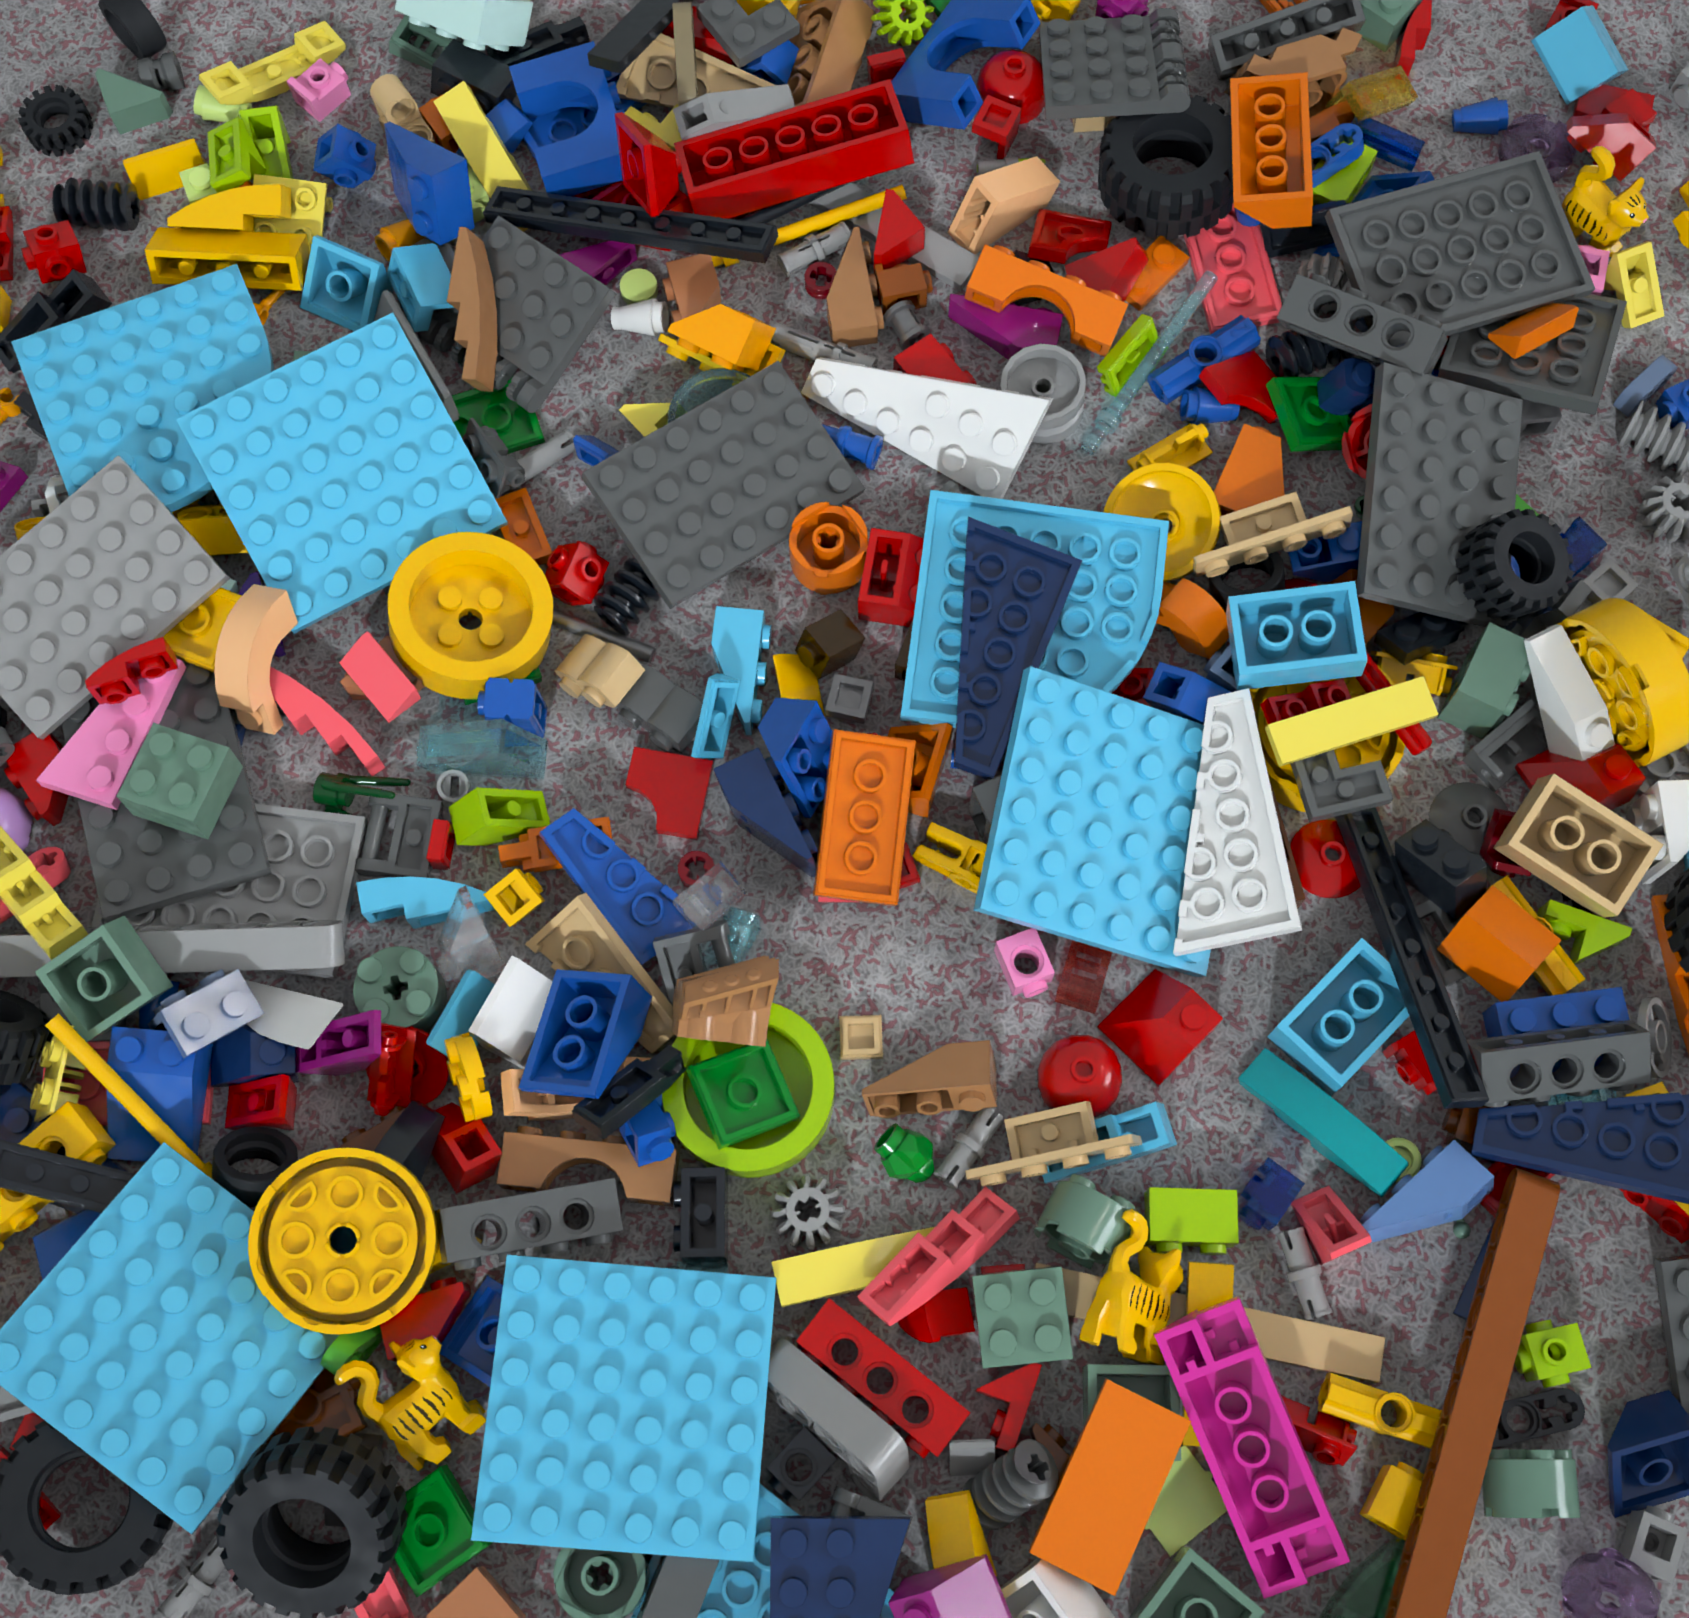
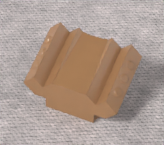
(1317, 55)
(727, 1002)

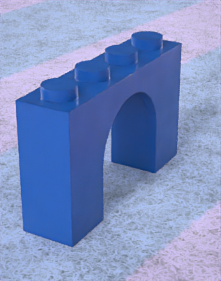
(569, 81)
(950, 98)

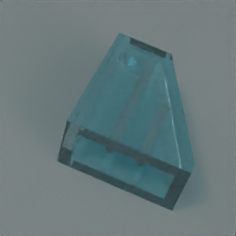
(482, 749)

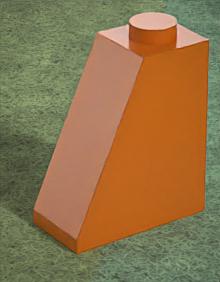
(1252, 471)

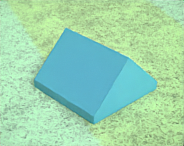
(1579, 54)
(343, 284)

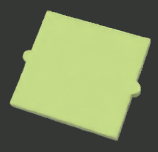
(1185, 1504)

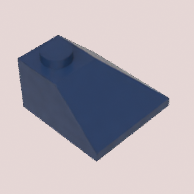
(250, 1057)
(1649, 1454)

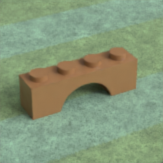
(535, 1160)

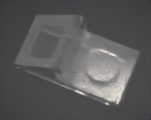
(709, 897)

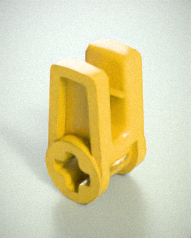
(961, 870)

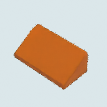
(1534, 328)

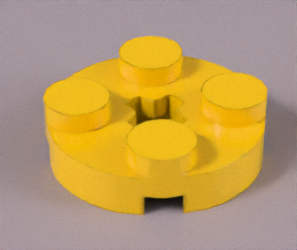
(468, 1074)

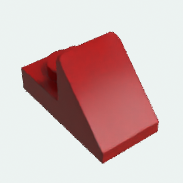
(262, 1103)
(1016, 1391)

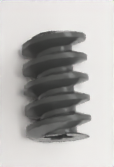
(1013, 1484)

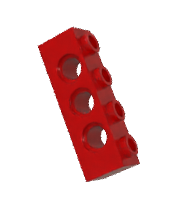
(944, 1413)

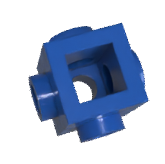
(345, 157)

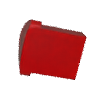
(941, 1316)

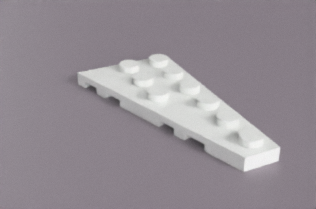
(947, 424)
(1235, 851)

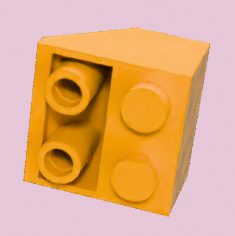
(731, 335)

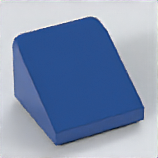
(592, 449)

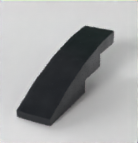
(407, 1142)

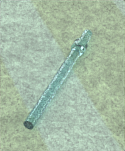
(1110, 417)

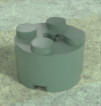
(387, 971)
(1084, 1222)
(1531, 1484)
(584, 1598)

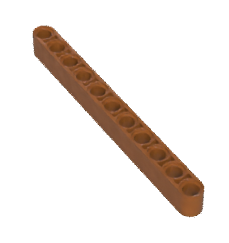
(1474, 1399)

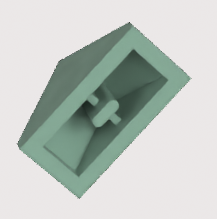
(131, 103)

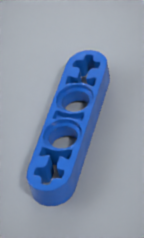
(1323, 149)

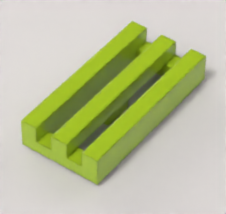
(1127, 354)

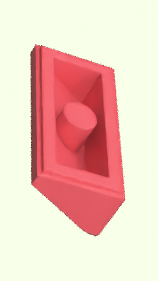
(379, 677)

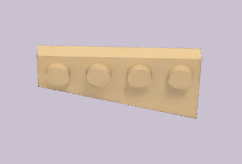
(654, 79)
(585, 941)

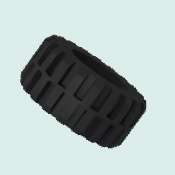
(1167, 202)
(43, 1559)
(295, 1571)

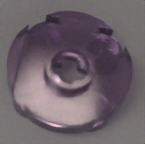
(1532, 130)
(1609, 1573)

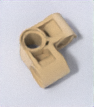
(398, 106)

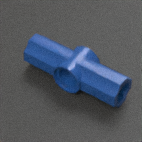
(1183, 371)

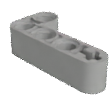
(848, 1427)

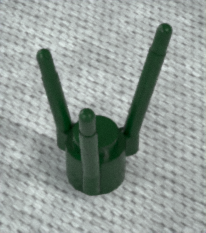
(340, 789)

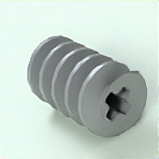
(1658, 438)

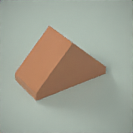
(477, 1597)

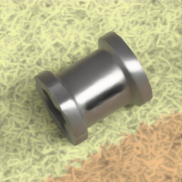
(905, 323)

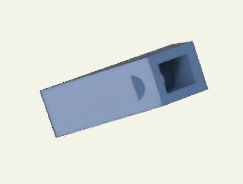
(1436, 1195)

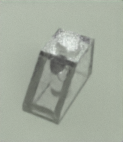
(467, 942)

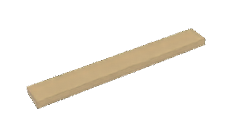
(1279, 1336)

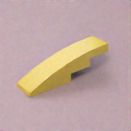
(479, 141)
(35, 901)
(836, 1269)

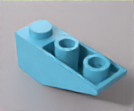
(737, 649)

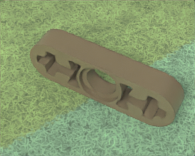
(685, 52)

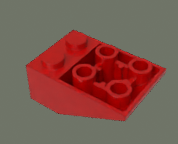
(890, 577)

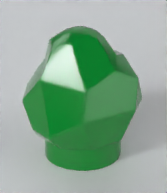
(906, 1154)

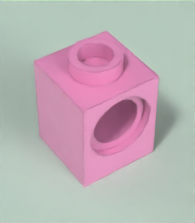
(1024, 945)

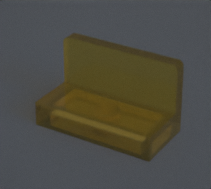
(1376, 93)

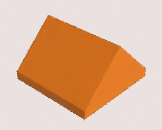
(929, 759)
(1498, 944)

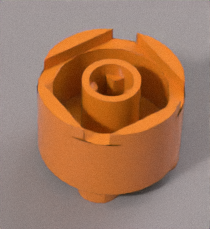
(828, 547)

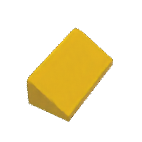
(159, 169)
(795, 679)

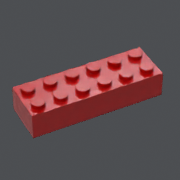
(796, 152)

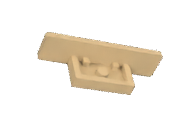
(1267, 529)
(1049, 1138)

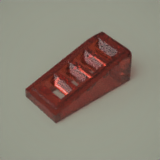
(1079, 990)

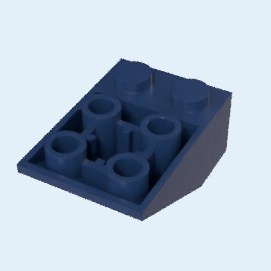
(755, 798)

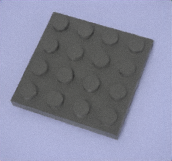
(1560, 373)

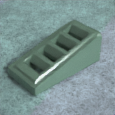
(400, 47)

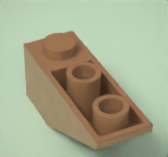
(850, 299)
(944, 1080)

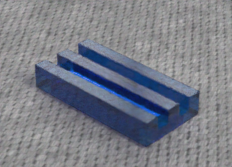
(1391, 143)

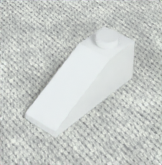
(1568, 700)

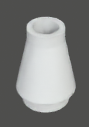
(642, 317)

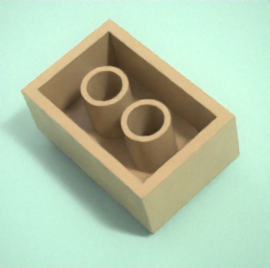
(1578, 846)

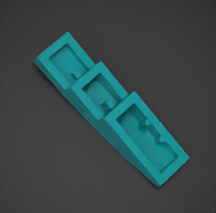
(1323, 1122)

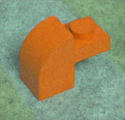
(1193, 618)

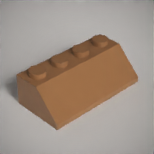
(829, 48)

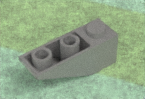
(730, 108)

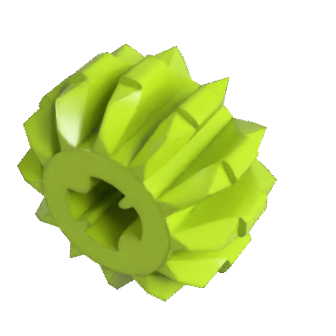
(899, 29)

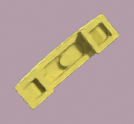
(270, 75)

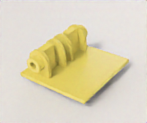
(308, 208)
(46, 1096)

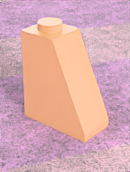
(1002, 202)

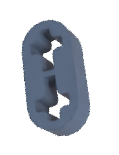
(1645, 385)

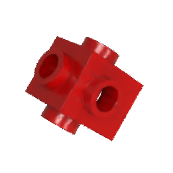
(53, 251)
(575, 573)

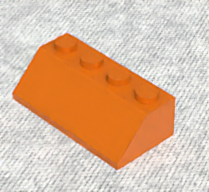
(1272, 149)

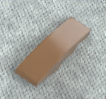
(474, 297)

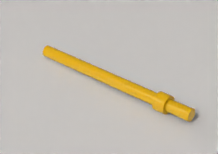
(824, 220)
(122, 1091)

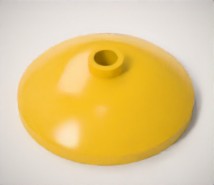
(1176, 496)

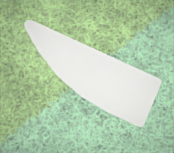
(291, 1016)

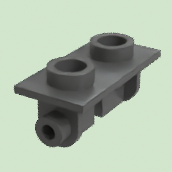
(492, 458)

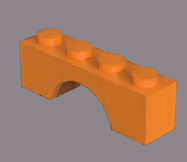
(1004, 279)

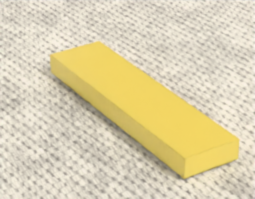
(1351, 721)

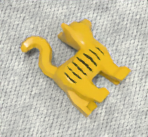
(1596, 209)
(1134, 1306)
(419, 1405)

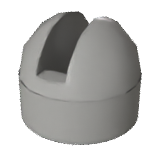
(445, 781)

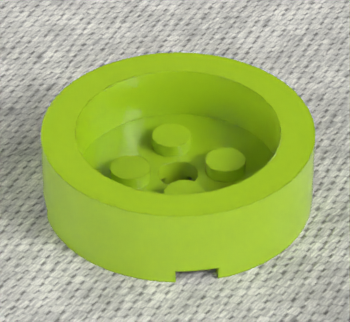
(809, 1079)

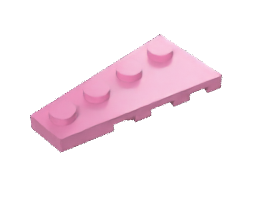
(108, 741)

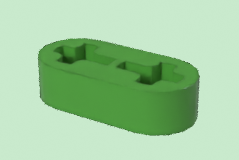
(351, 1347)

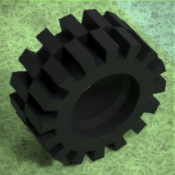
(50, 104)

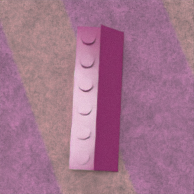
(1251, 1447)

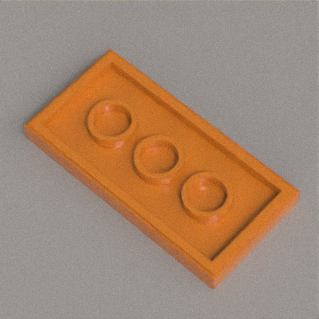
(864, 818)
(1109, 1487)

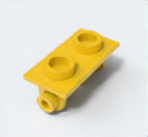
(1182, 448)
(1431, 666)

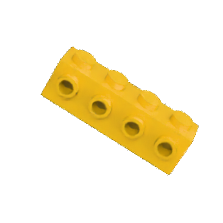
(263, 258)

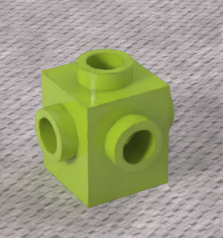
(1551, 1353)

